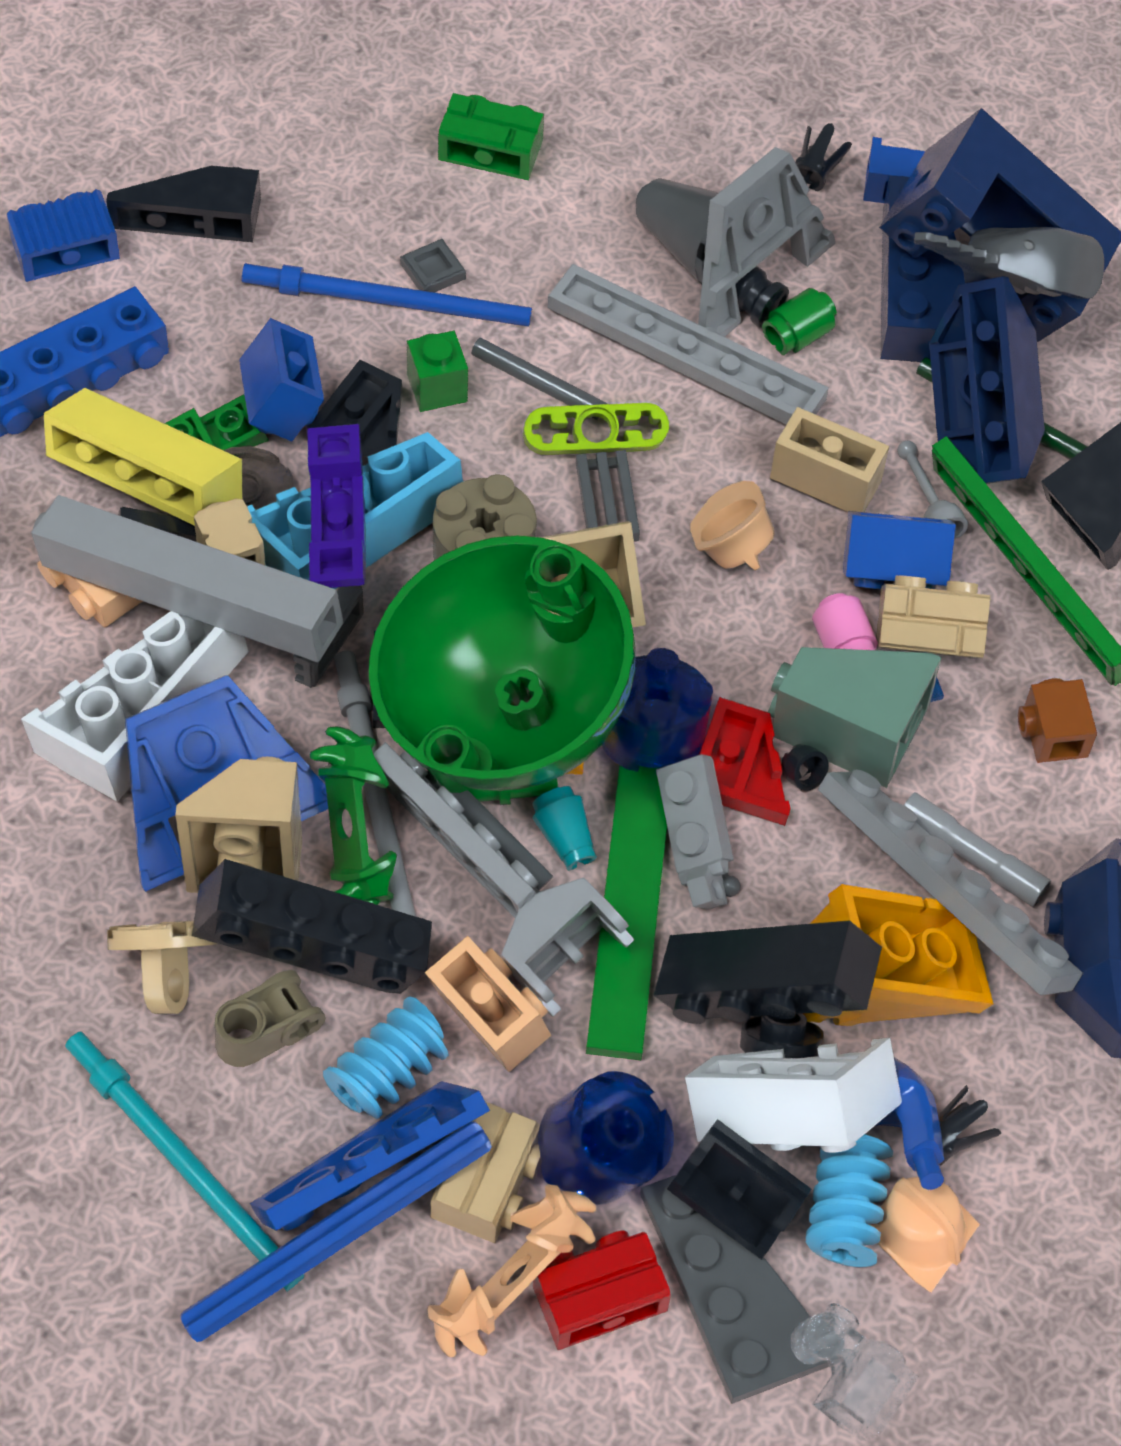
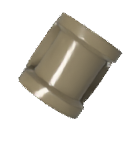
(274, 1014)

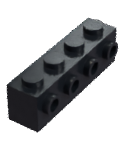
(311, 928)
(768, 972)

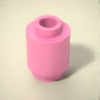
(844, 623)

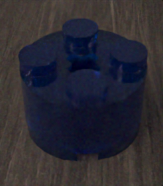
(663, 714)
(605, 1138)

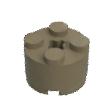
(481, 511)

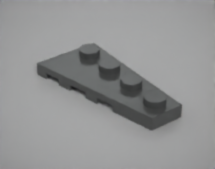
(733, 1296)

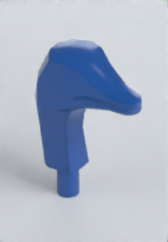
(919, 1125)

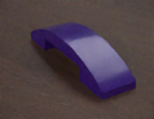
(337, 506)

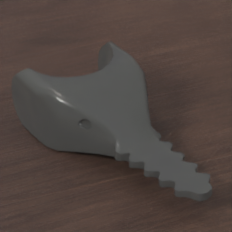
(1032, 258)

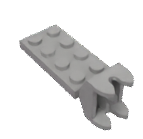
(547, 923)

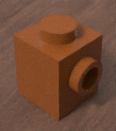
(1058, 720)

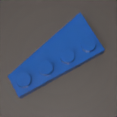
(375, 1149)

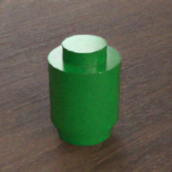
(800, 321)

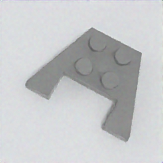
(748, 225)

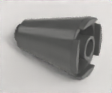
(678, 219)

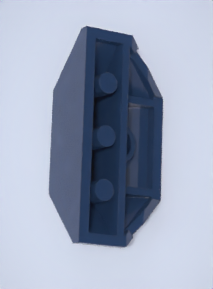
(988, 380)
(1089, 928)

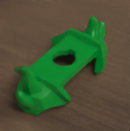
(348, 768)

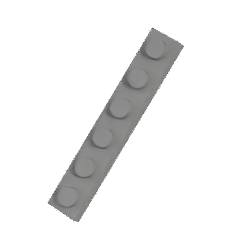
(684, 346)
(957, 888)

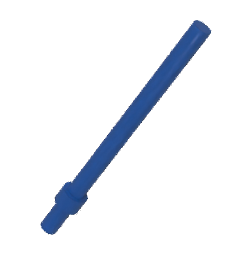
(293, 280)

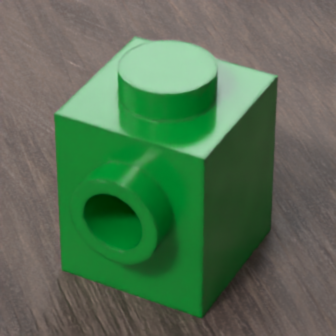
(437, 371)

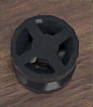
(759, 295)

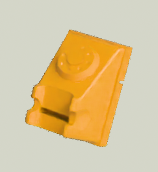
(926, 956)

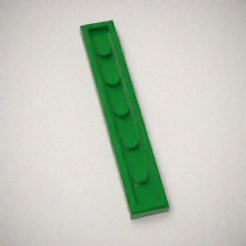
(1028, 560)
(634, 891)

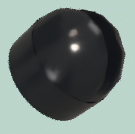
(812, 759)

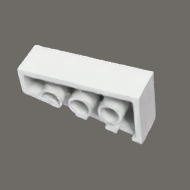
(87, 724)

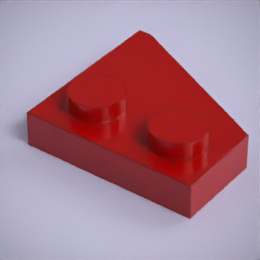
(746, 761)

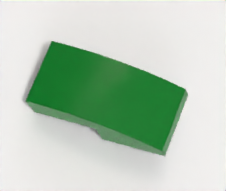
(222, 427)

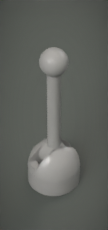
(938, 508)

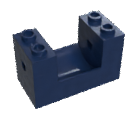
(991, 180)

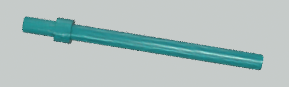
(113, 1081)

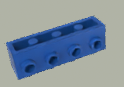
(78, 354)

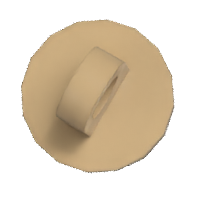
(162, 960)

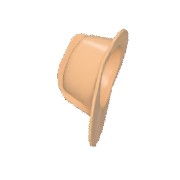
(734, 526)
(924, 1230)

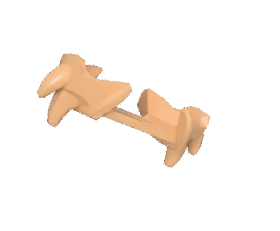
(470, 1310)

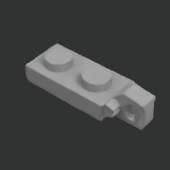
(697, 828)

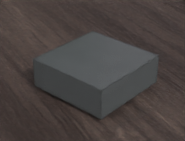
(433, 267)

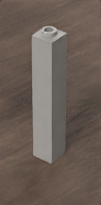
(188, 578)

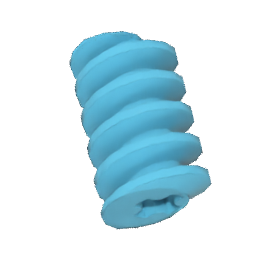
(387, 1058)
(846, 1200)

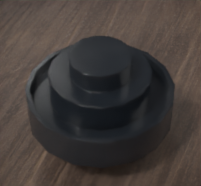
(793, 1035)

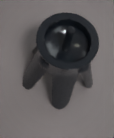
(812, 162)
(958, 1119)

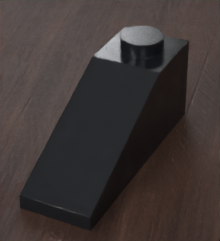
(196, 203)

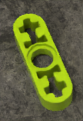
(558, 420)

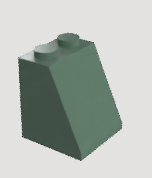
(854, 705)

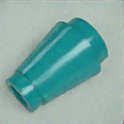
(565, 825)

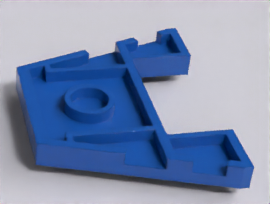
(185, 746)

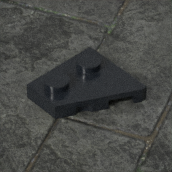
(367, 399)

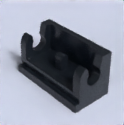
(739, 1189)

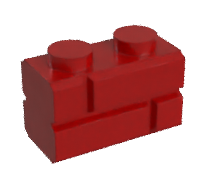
(601, 1288)

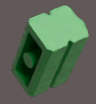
(490, 136)

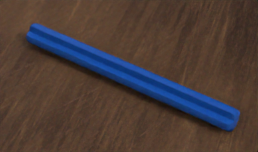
(335, 1231)

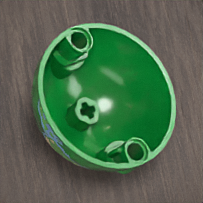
(492, 681)

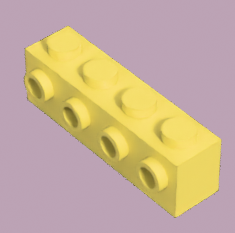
(140, 455)

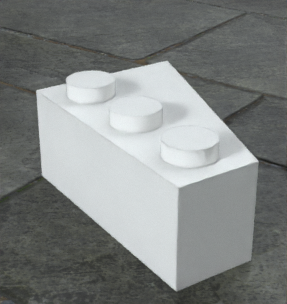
(796, 1100)

